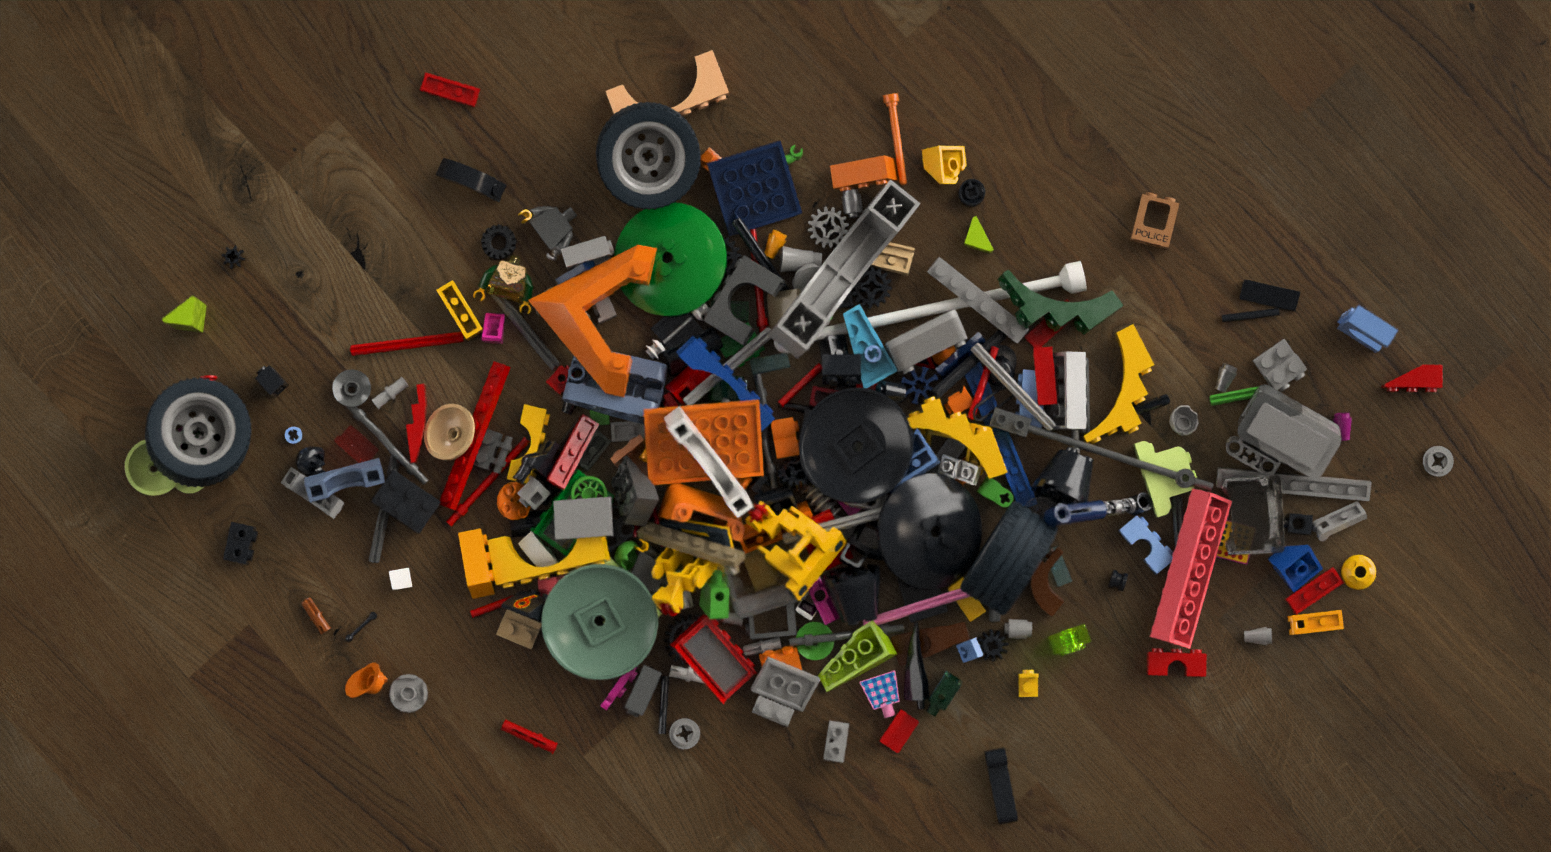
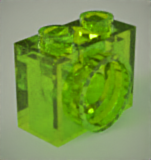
(1069, 640)

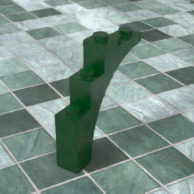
(1056, 313)

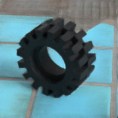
(490, 234)

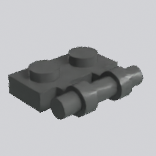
(488, 451)

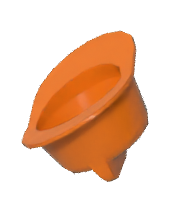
(365, 680)

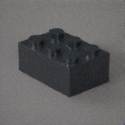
(405, 501)

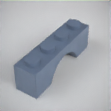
(360, 474)

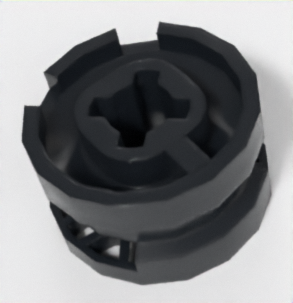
(971, 192)

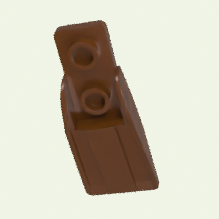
(931, 639)

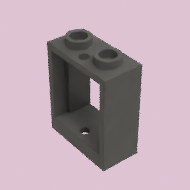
(791, 626)
(643, 691)

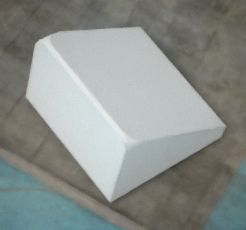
(400, 579)

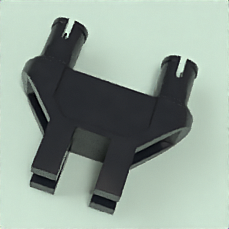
(541, 464)

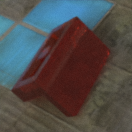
(356, 445)

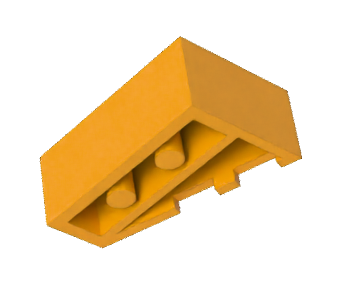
(476, 563)

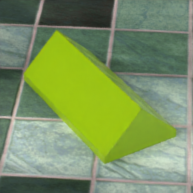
(188, 316)

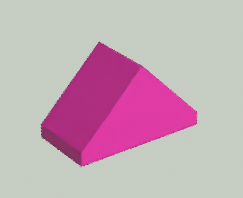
(493, 328)

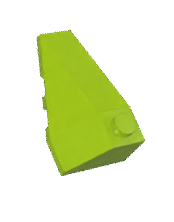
(861, 653)

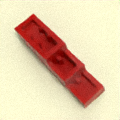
(415, 431)

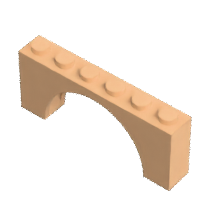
(708, 88)

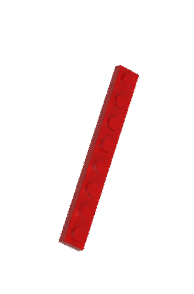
(482, 416)

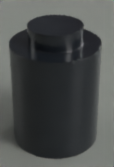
(892, 390)

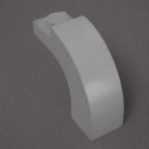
(295, 481)

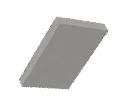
(583, 518)
(785, 684)

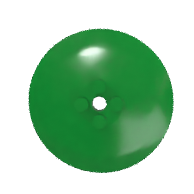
(696, 263)

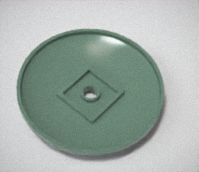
(603, 649)

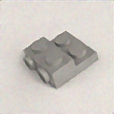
(1280, 366)

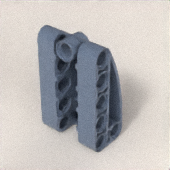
(642, 391)

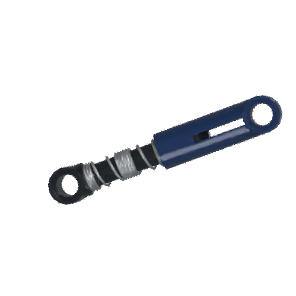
(1096, 510)

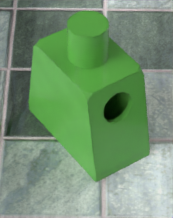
(715, 597)

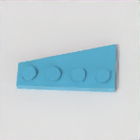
(862, 336)

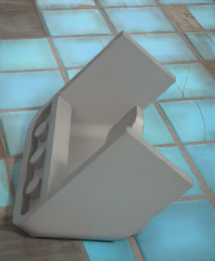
(926, 341)

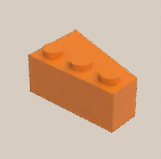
(864, 173)

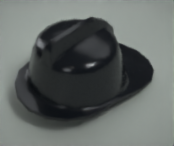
(1007, 360)

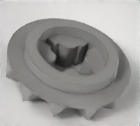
(1447, 461)
(689, 725)

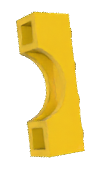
(534, 420)

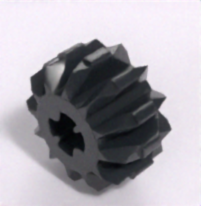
(993, 652)

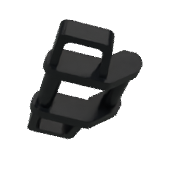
(853, 543)

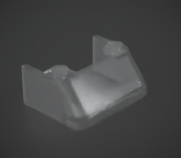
(748, 602)

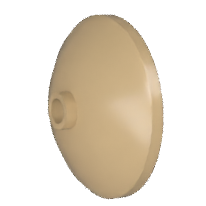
(442, 428)

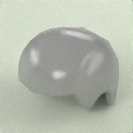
(1183, 420)

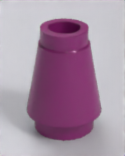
(1344, 421)

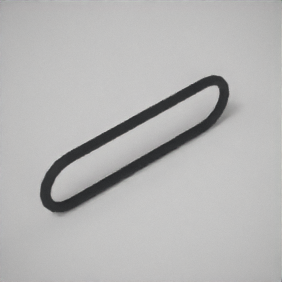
(975, 408)

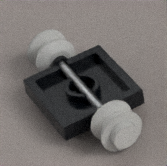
(675, 330)

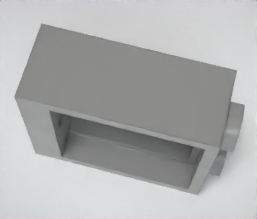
(596, 249)
(836, 750)

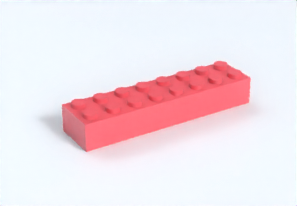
(1191, 568)

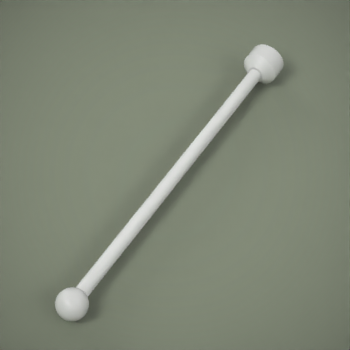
(1070, 278)

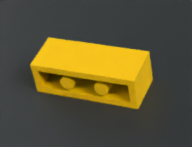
(460, 310)

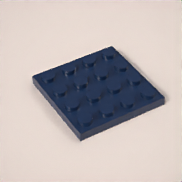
(755, 187)

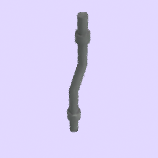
(411, 468)
(770, 469)
(809, 640)

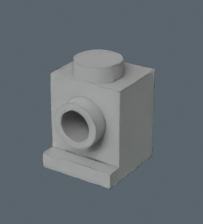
(605, 310)
(533, 493)

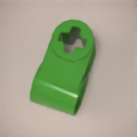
(993, 490)

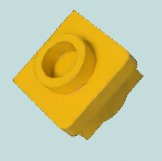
(1027, 684)

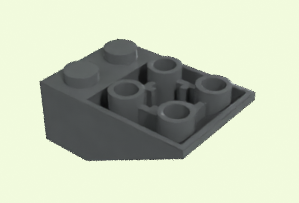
(634, 493)

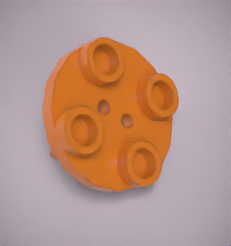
(508, 508)

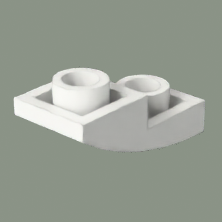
(959, 469)
(537, 551)

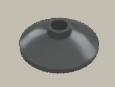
(350, 379)

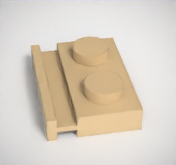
(895, 259)
(519, 629)

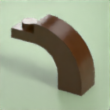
(1042, 592)

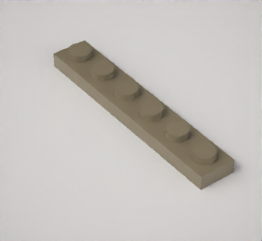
(691, 545)

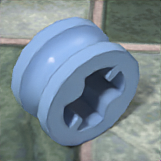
(875, 359)
(299, 433)

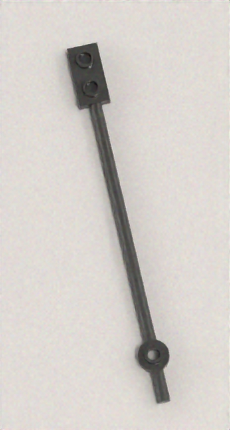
(1021, 426)

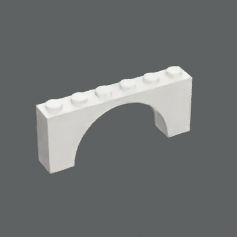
(724, 480)

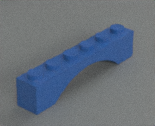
(698, 357)

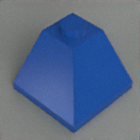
(1296, 565)

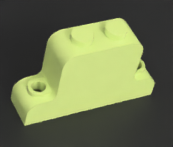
(1158, 486)

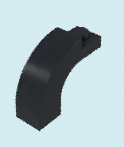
(471, 179)

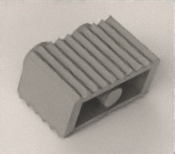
(773, 711)

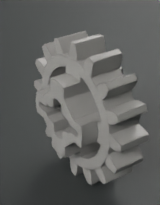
(819, 226)

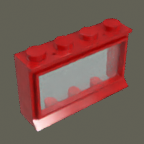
(714, 657)

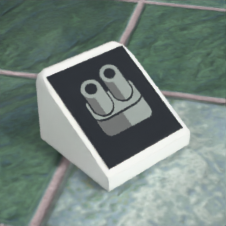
(806, 609)

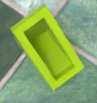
(977, 238)

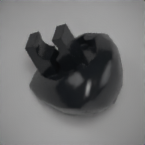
(310, 460)

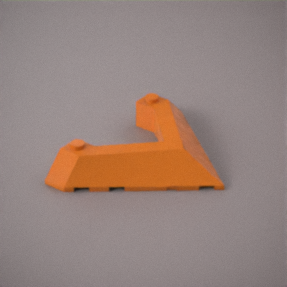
(565, 313)

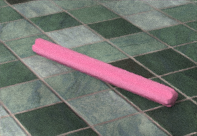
(919, 606)

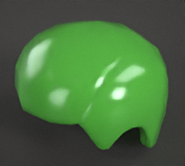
(625, 555)

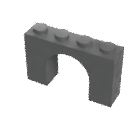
(746, 273)

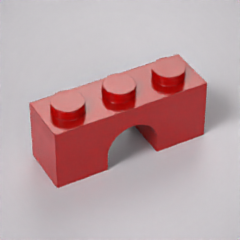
(1193, 662)

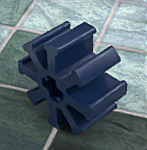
(921, 380)

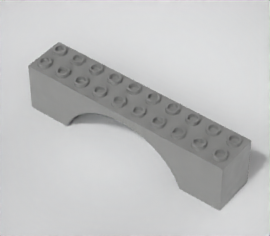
(843, 269)

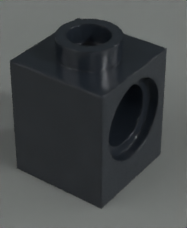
(1306, 524)

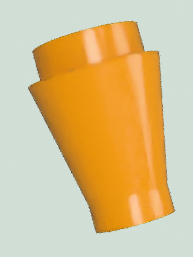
(775, 242)

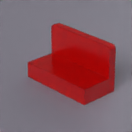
(899, 731)

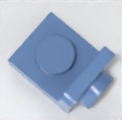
(969, 650)

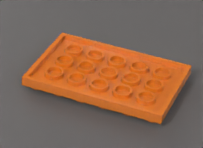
(728, 427)

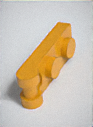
(1316, 622)

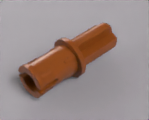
(315, 615)

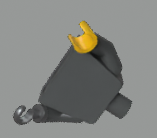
(551, 227)
(644, 566)

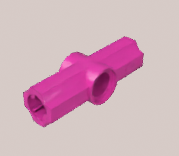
(824, 607)

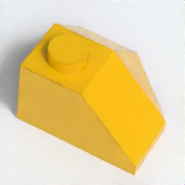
(944, 163)

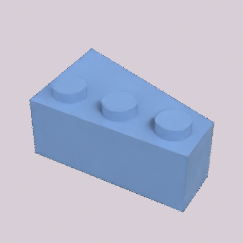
(922, 459)

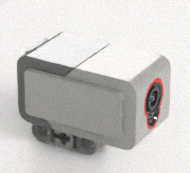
(1284, 432)

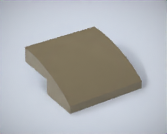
(778, 305)

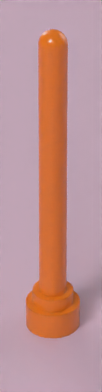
(891, 102)

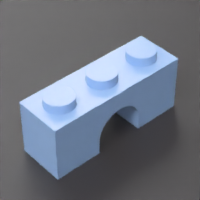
(1159, 555)

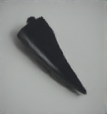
(916, 680)

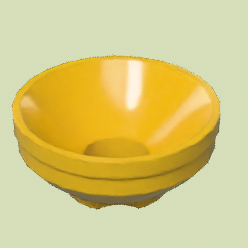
(1348, 572)

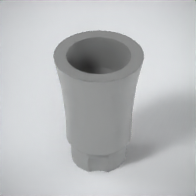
(794, 259)

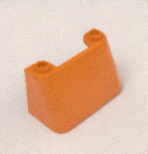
(683, 499)

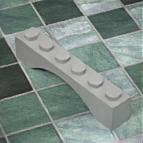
(977, 299)

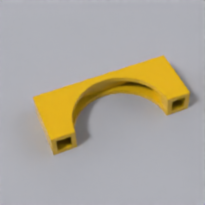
(512, 569)

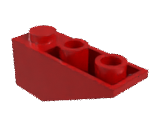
(1423, 377)
(686, 382)

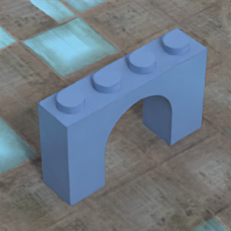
(1366, 328)

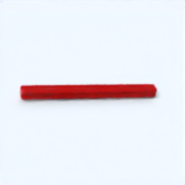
(407, 343)

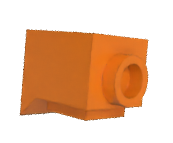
(958, 402)

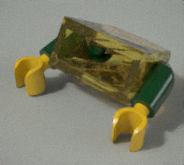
(508, 282)

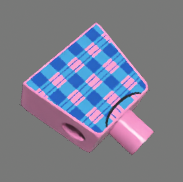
(882, 692)

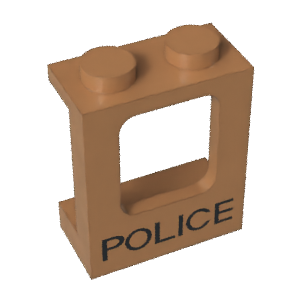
(1149, 235)

